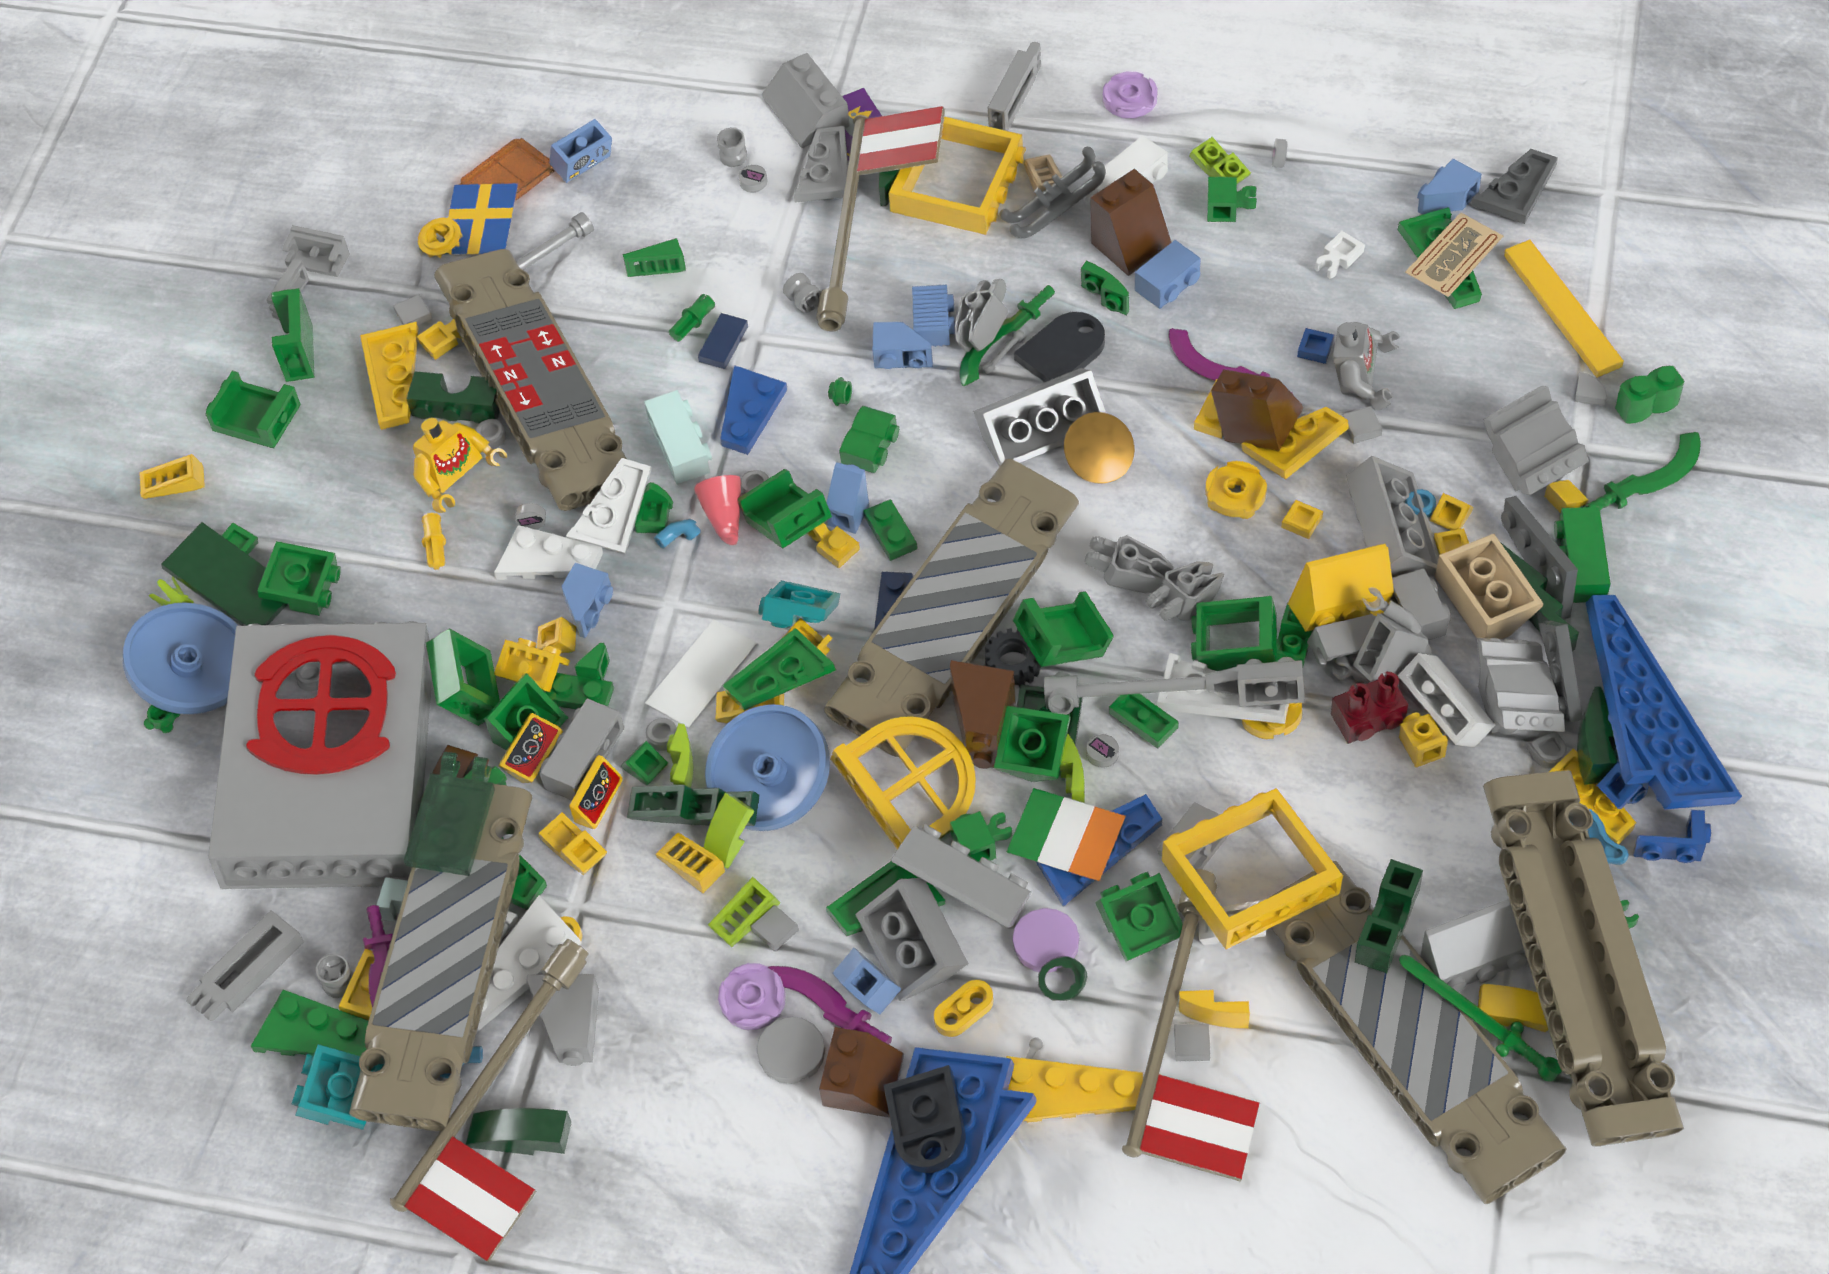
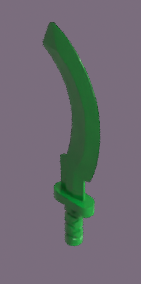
(970, 363)
(1669, 474)

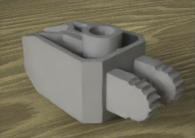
(980, 315)
(1128, 563)
(1184, 589)

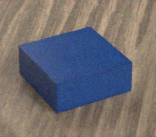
(1315, 345)

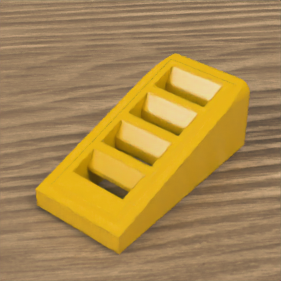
(190, 477)
(701, 880)

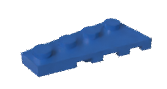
(1140, 822)

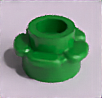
(840, 391)

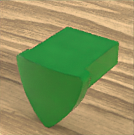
(654, 510)

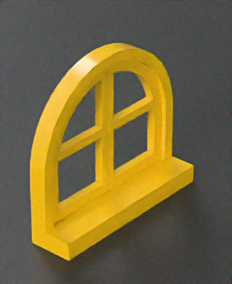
(878, 801)

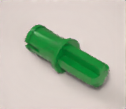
(692, 317)

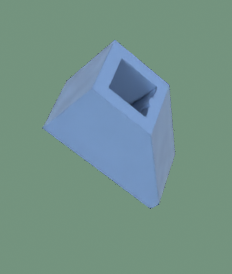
(1451, 187)
(899, 347)
(847, 497)
(585, 595)
(866, 981)

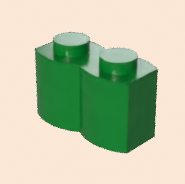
(1649, 394)
(869, 439)

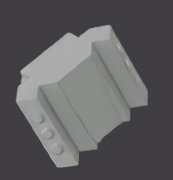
(1534, 441)
(1517, 686)

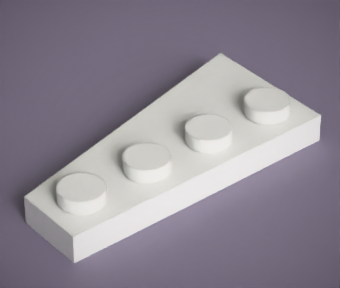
(1210, 702)
(523, 954)

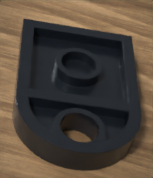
(1062, 347)
(924, 1116)

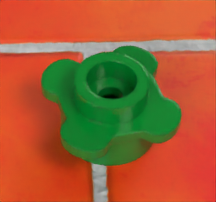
(153, 719)

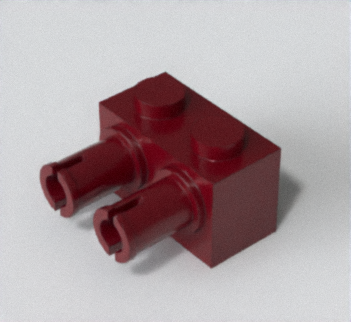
(1369, 708)

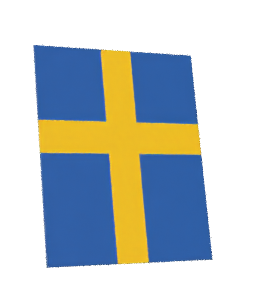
(483, 216)

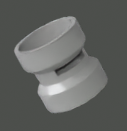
(732, 147)
(799, 289)
(334, 968)

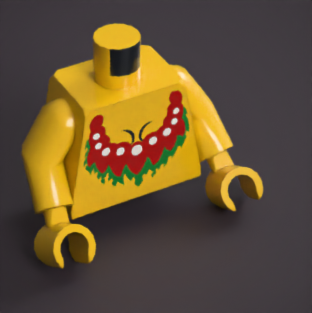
(446, 455)

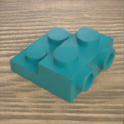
(791, 601)
(329, 1087)

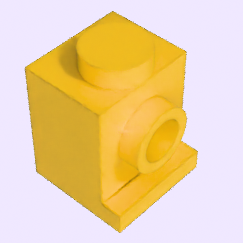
(1422, 739)

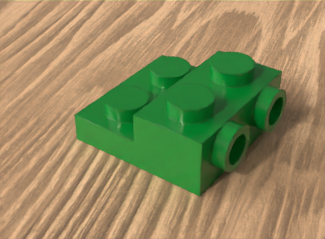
(300, 577)
(1140, 915)

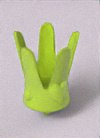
(175, 595)

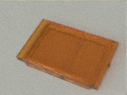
(511, 164)

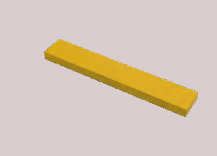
(1563, 308)

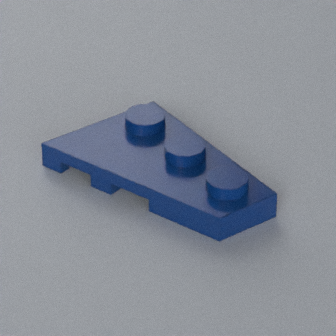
(749, 408)

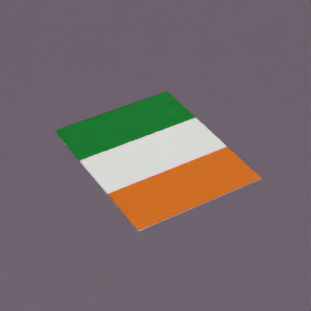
(1066, 834)

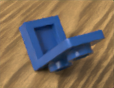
(1681, 849)

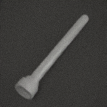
(578, 227)

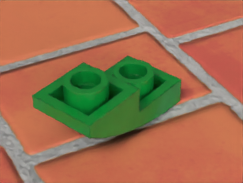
(1113, 293)
(1292, 638)

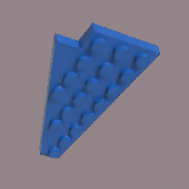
(1648, 719)
(914, 1206)

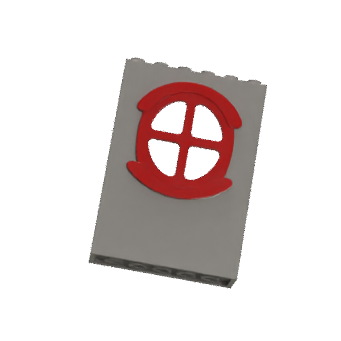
(319, 810)

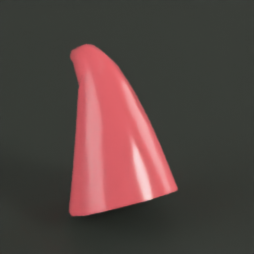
(720, 503)

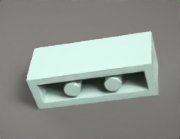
(678, 436)

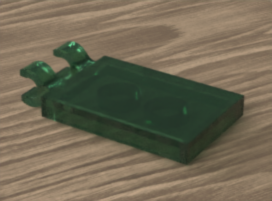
(451, 818)

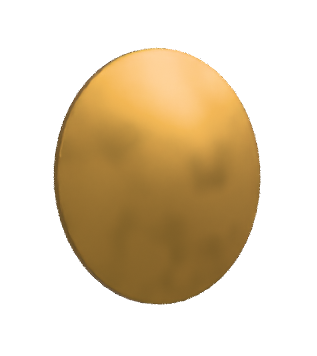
(1099, 447)

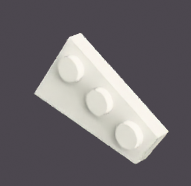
(614, 509)
(544, 553)

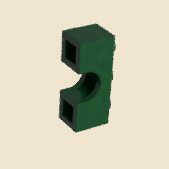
(430, 399)
(1390, 915)

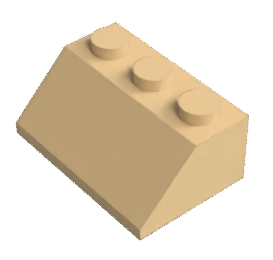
(1487, 588)

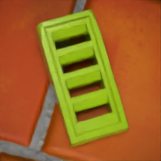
(744, 896)

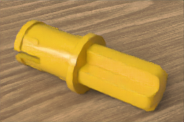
(433, 540)

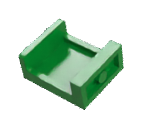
(295, 349)
(252, 411)
(783, 509)
(1063, 631)

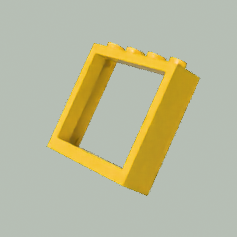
(955, 214)
(1269, 911)

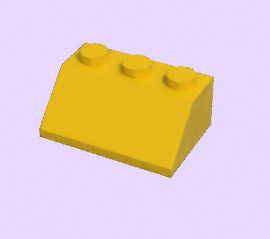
(1334, 586)

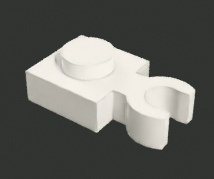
(1339, 251)

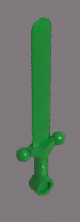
(1547, 1067)

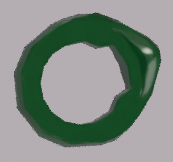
(1066, 962)

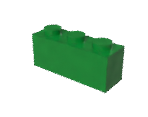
(1584, 544)

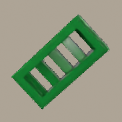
(660, 259)

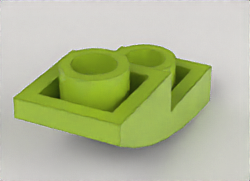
(1217, 162)
(681, 756)
(1072, 770)
(726, 827)

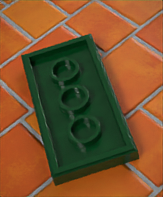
(222, 576)

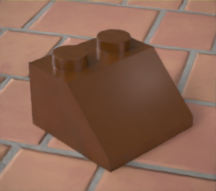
(857, 1072)

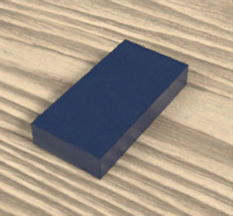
(723, 341)

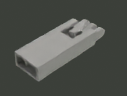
(1014, 87)
(253, 959)

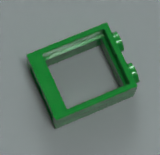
(1232, 612)
(445, 657)

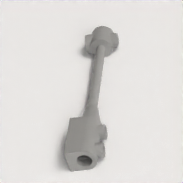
(1253, 682)

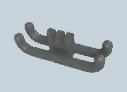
(1056, 197)

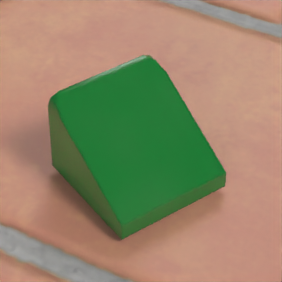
(594, 663)
(644, 763)

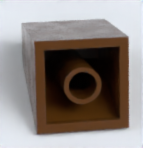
(1128, 222)
(1254, 409)
(980, 707)

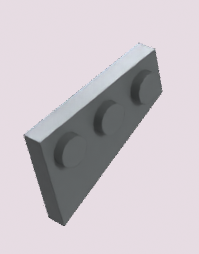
(1519, 188)
(1562, 668)

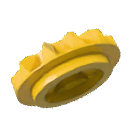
(446, 228)

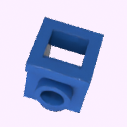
(1620, 792)

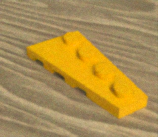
(390, 368)
(1074, 1089)

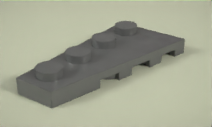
(1541, 552)

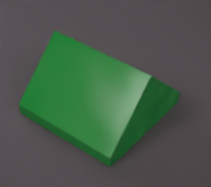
(514, 708)
(1032, 744)

